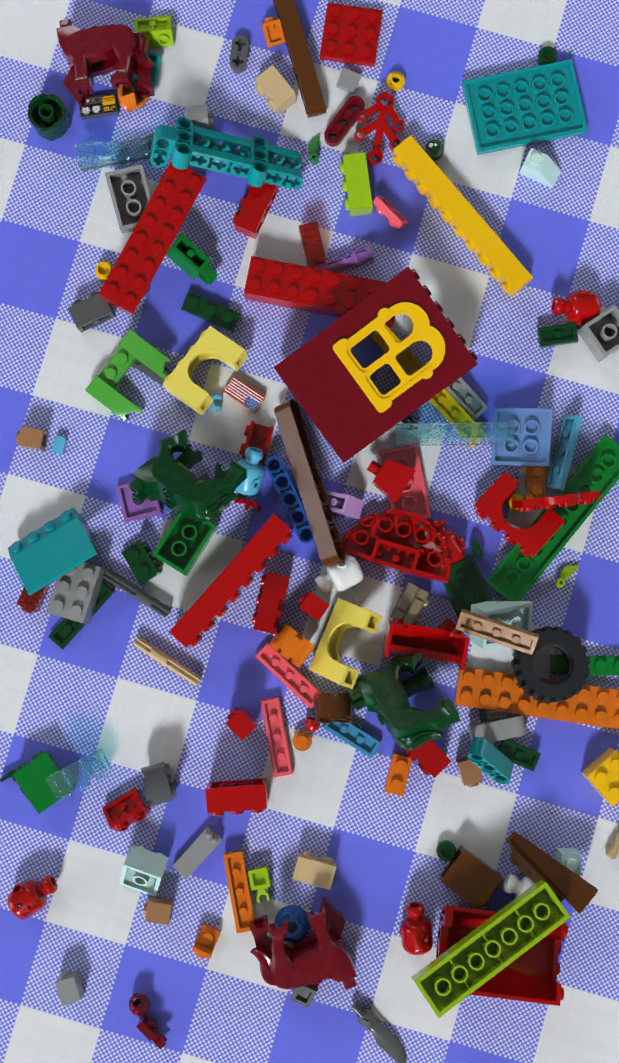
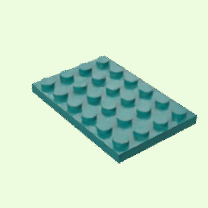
(524, 107)

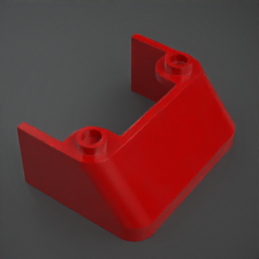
(430, 642)

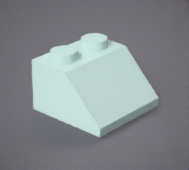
(143, 870)

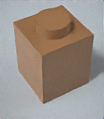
(32, 438)
(469, 772)
(158, 910)

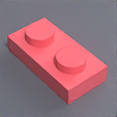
(383, 207)

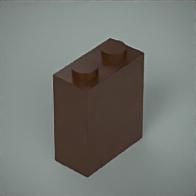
(471, 878)

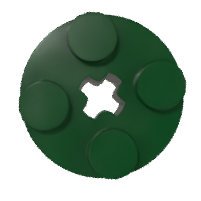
(48, 116)

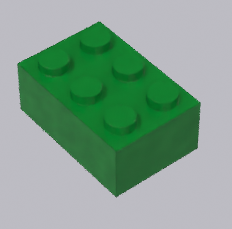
(184, 543)

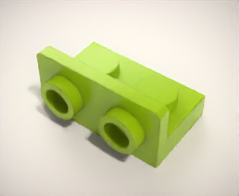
(156, 29)

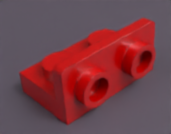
(259, 437)
(125, 810)

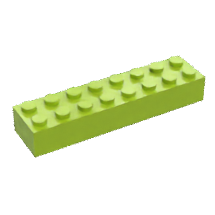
(490, 947)

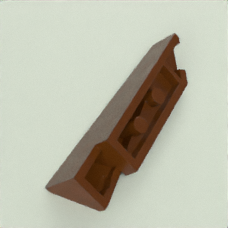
(541, 866)

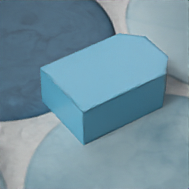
(59, 445)

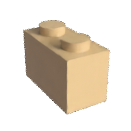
(275, 90)
(314, 870)

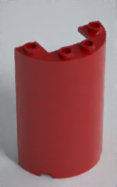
(528, 977)

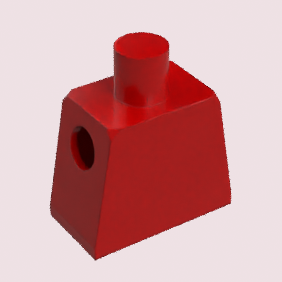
(391, 478)

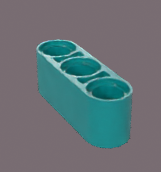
(490, 760)

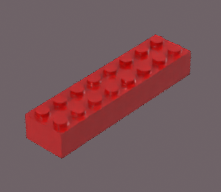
(151, 238)
(307, 287)
(231, 581)

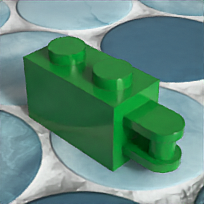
(191, 260)

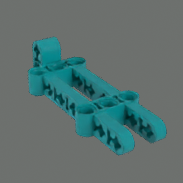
(254, 156)

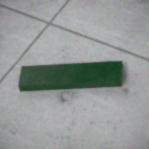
(69, 629)

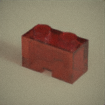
(312, 244)

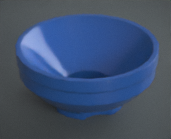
(294, 914)

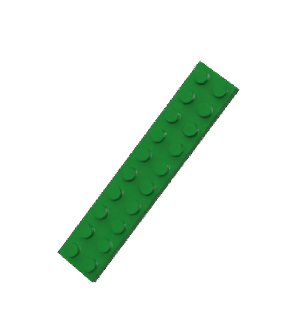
(596, 473)

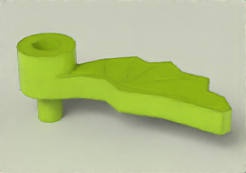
(565, 573)

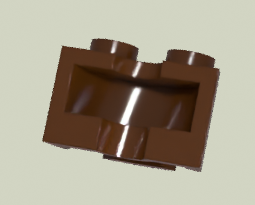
(333, 708)

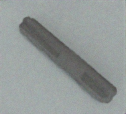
(137, 593)

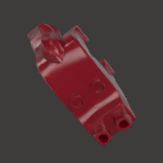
(102, 51)
(308, 960)

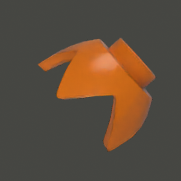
(129, 100)

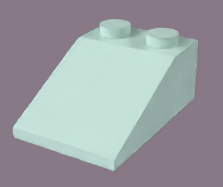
(509, 612)

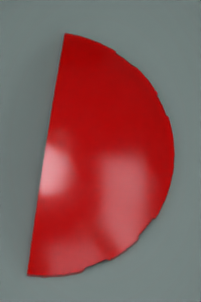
(400, 543)

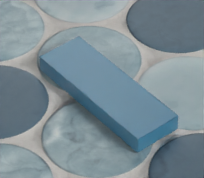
(354, 736)

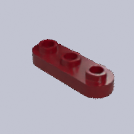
(345, 114)

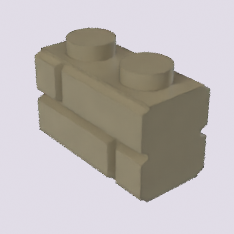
(410, 604)

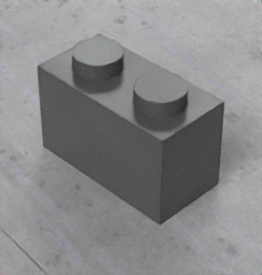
(90, 312)

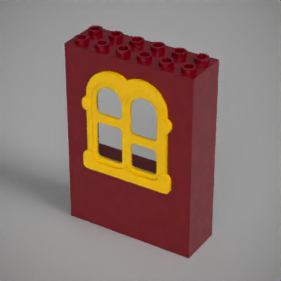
(340, 391)

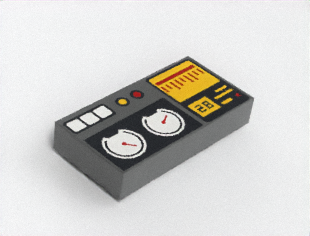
(99, 107)

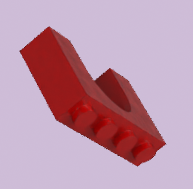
(528, 540)

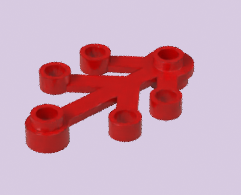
(380, 125)

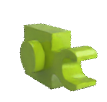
(259, 881)

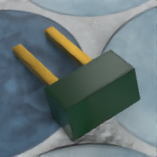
(483, 716)

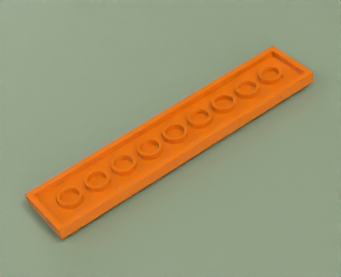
(500, 693)

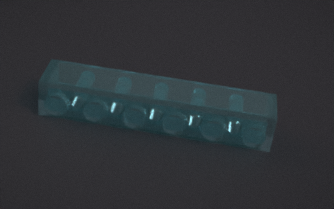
(455, 433)

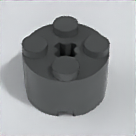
(157, 783)

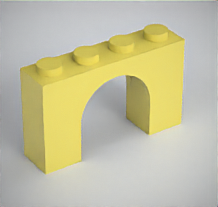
(209, 346)
(326, 658)

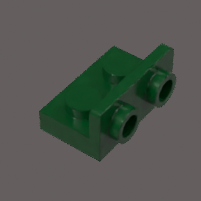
(141, 561)

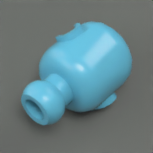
(255, 472)

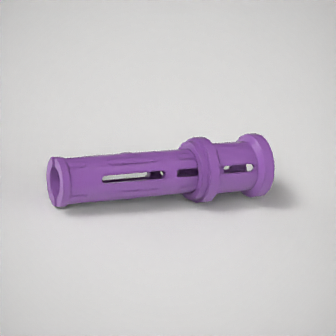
(353, 258)

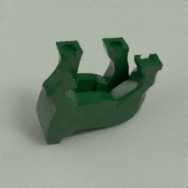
(177, 486)
(388, 697)

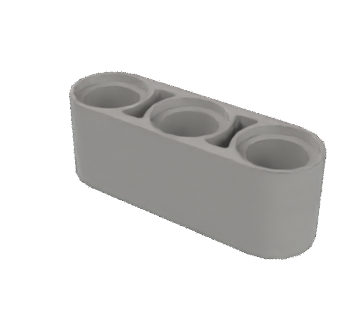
(499, 728)

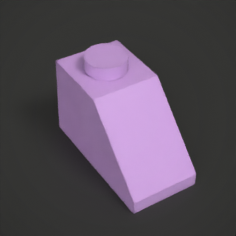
(345, 504)

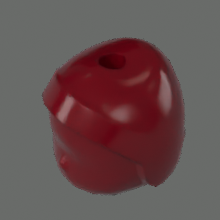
(139, 1004)

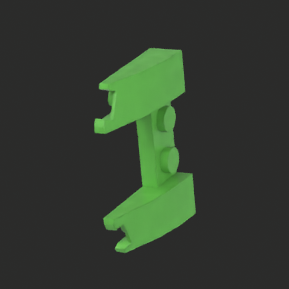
(104, 386)

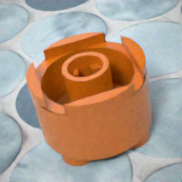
(292, 645)

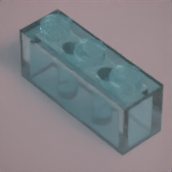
(78, 774)

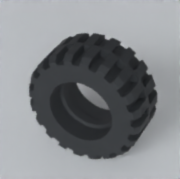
(576, 662)

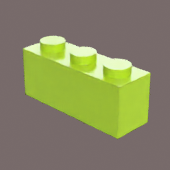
(356, 184)

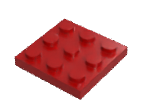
(350, 34)

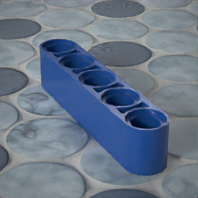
(283, 492)

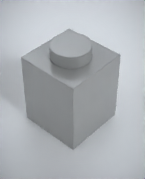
(69, 987)

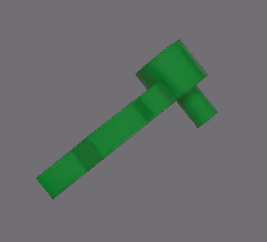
(312, 149)

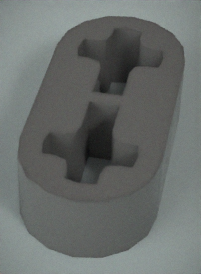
(235, 53)

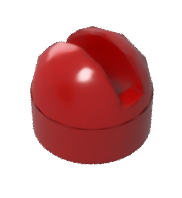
(310, 724)

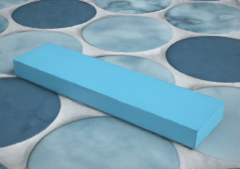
(564, 452)

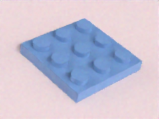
(531, 437)

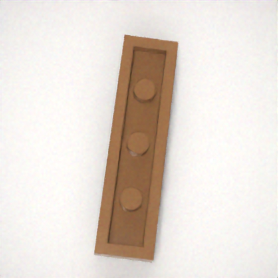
(497, 631)

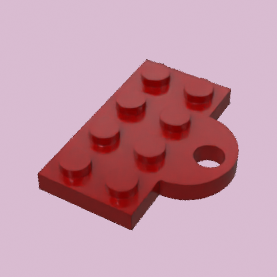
(560, 501)

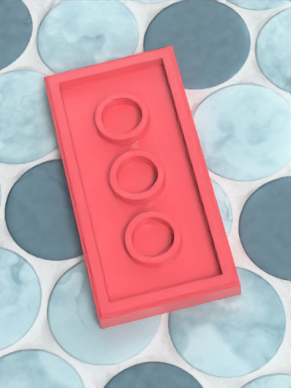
(414, 496)

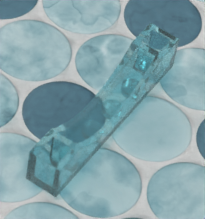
(102, 154)

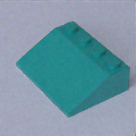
(52, 550)

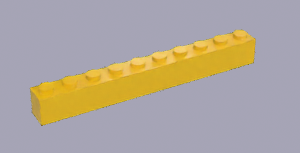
(461, 216)

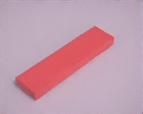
(289, 675)
(276, 737)

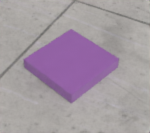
(131, 509)

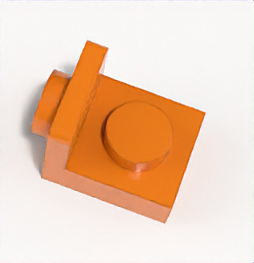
(273, 32)
(206, 941)

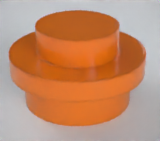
(302, 740)

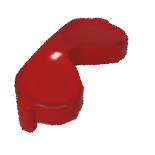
(247, 502)

